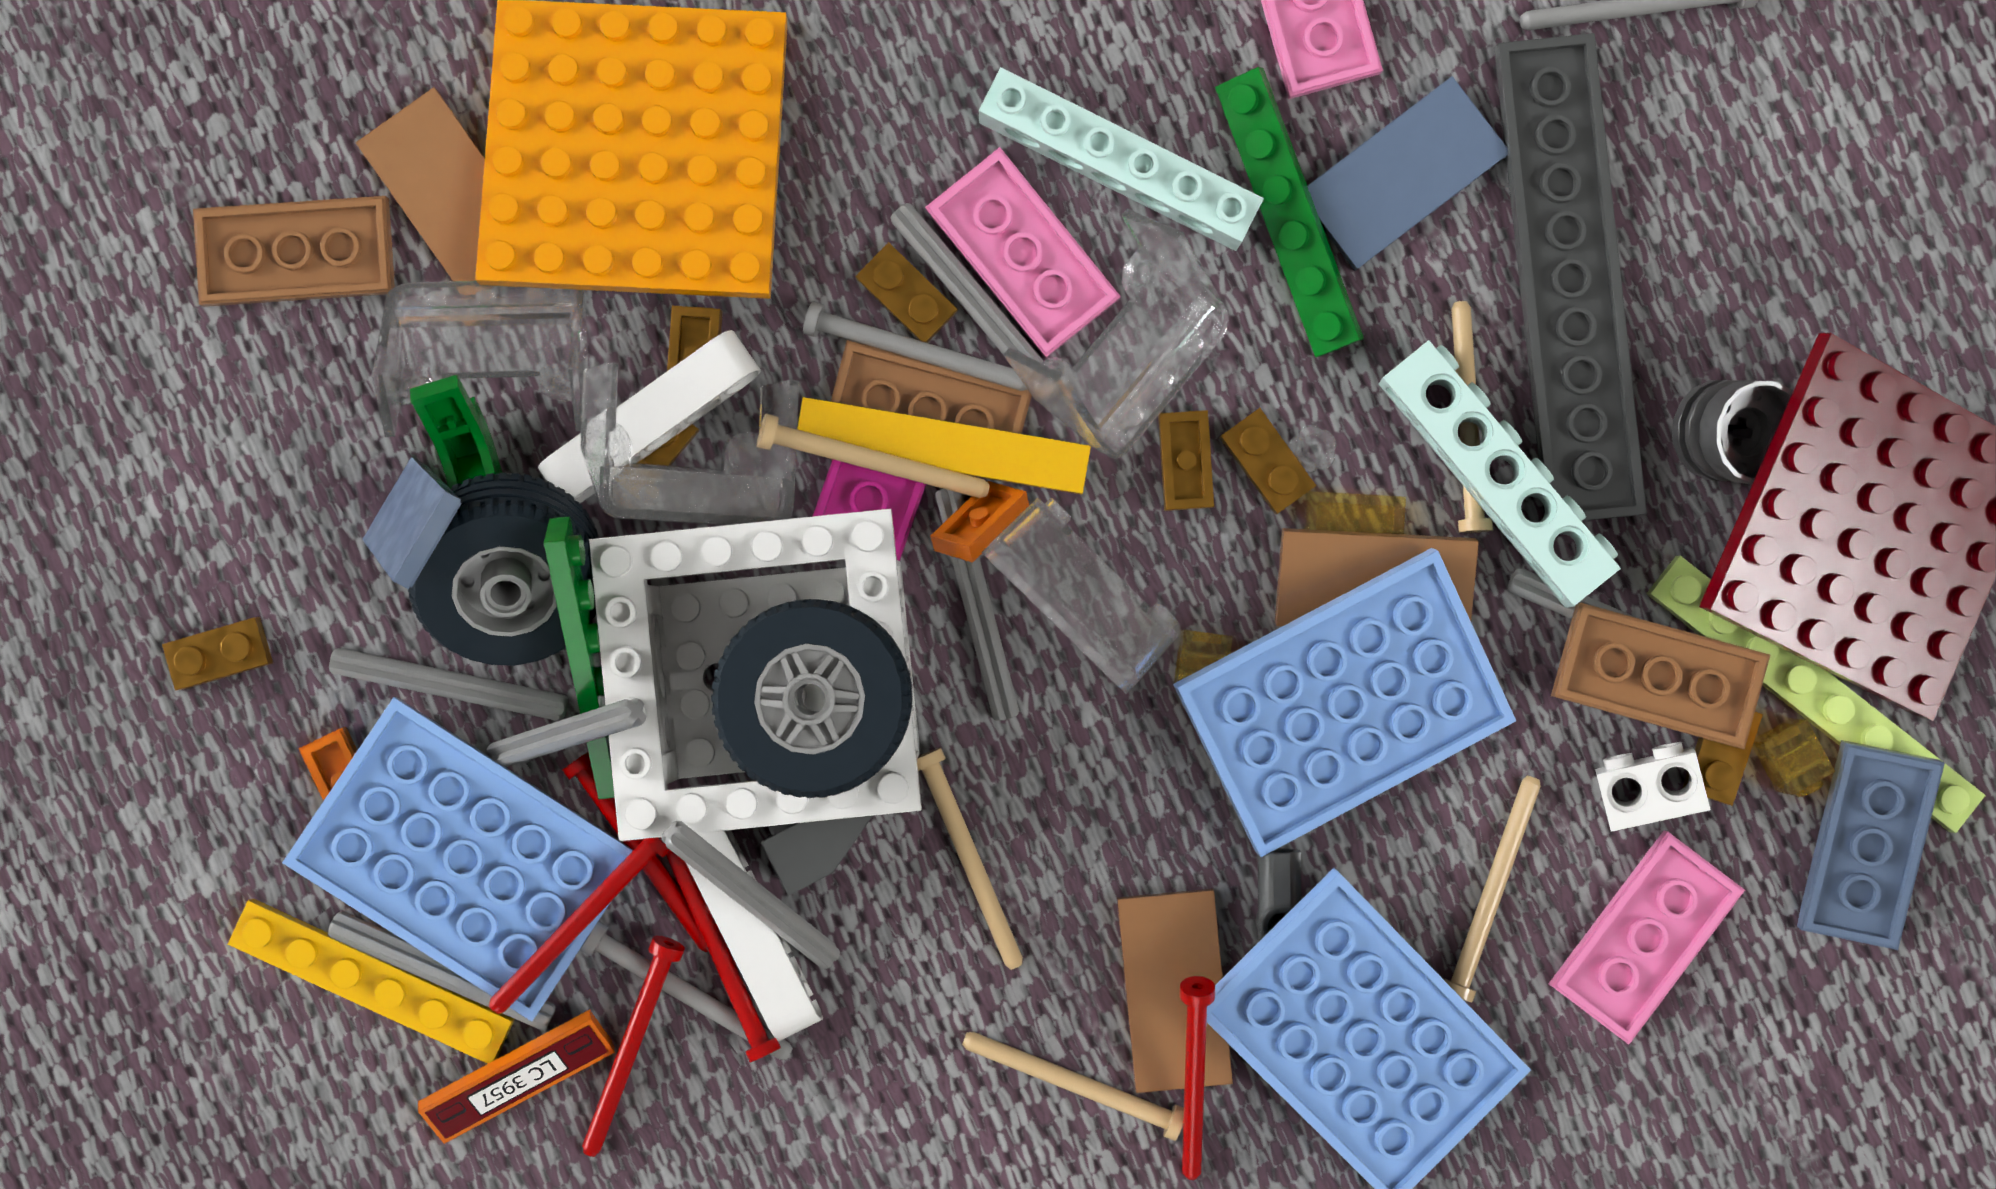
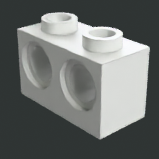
(1653, 801)

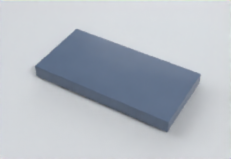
(1405, 172)
(411, 522)
(1870, 844)

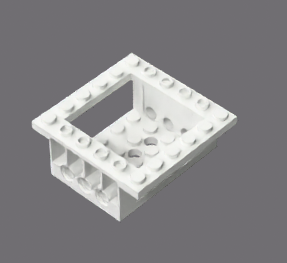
(696, 627)

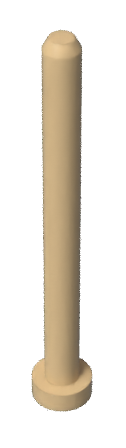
(1469, 432)
(772, 433)
(969, 857)
(1494, 888)
(1168, 1120)

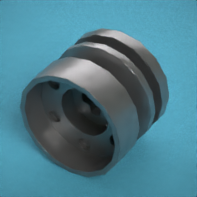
(1728, 427)

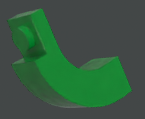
(456, 429)

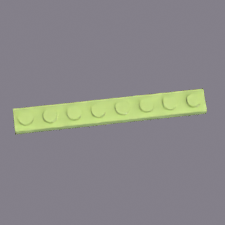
(1811, 690)

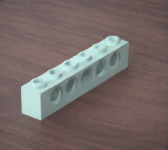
(1119, 159)
(1502, 502)

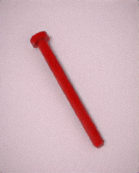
(654, 870)
(576, 923)
(665, 952)
(724, 963)
(1197, 994)

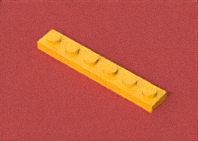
(370, 981)

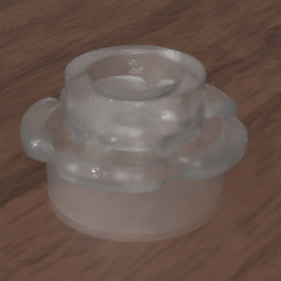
(1322, 440)

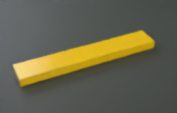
(952, 445)

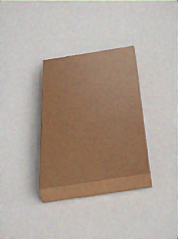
(434, 178)
(293, 251)
(916, 388)
(1327, 564)
(1660, 675)
(1162, 944)

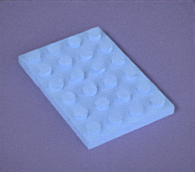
(1345, 702)
(455, 853)
(1363, 1037)

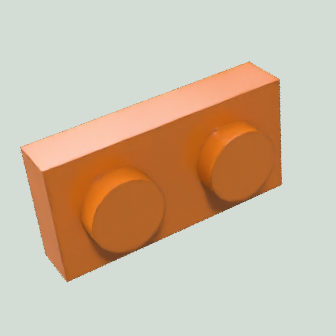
(979, 522)

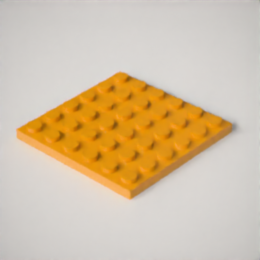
(632, 149)

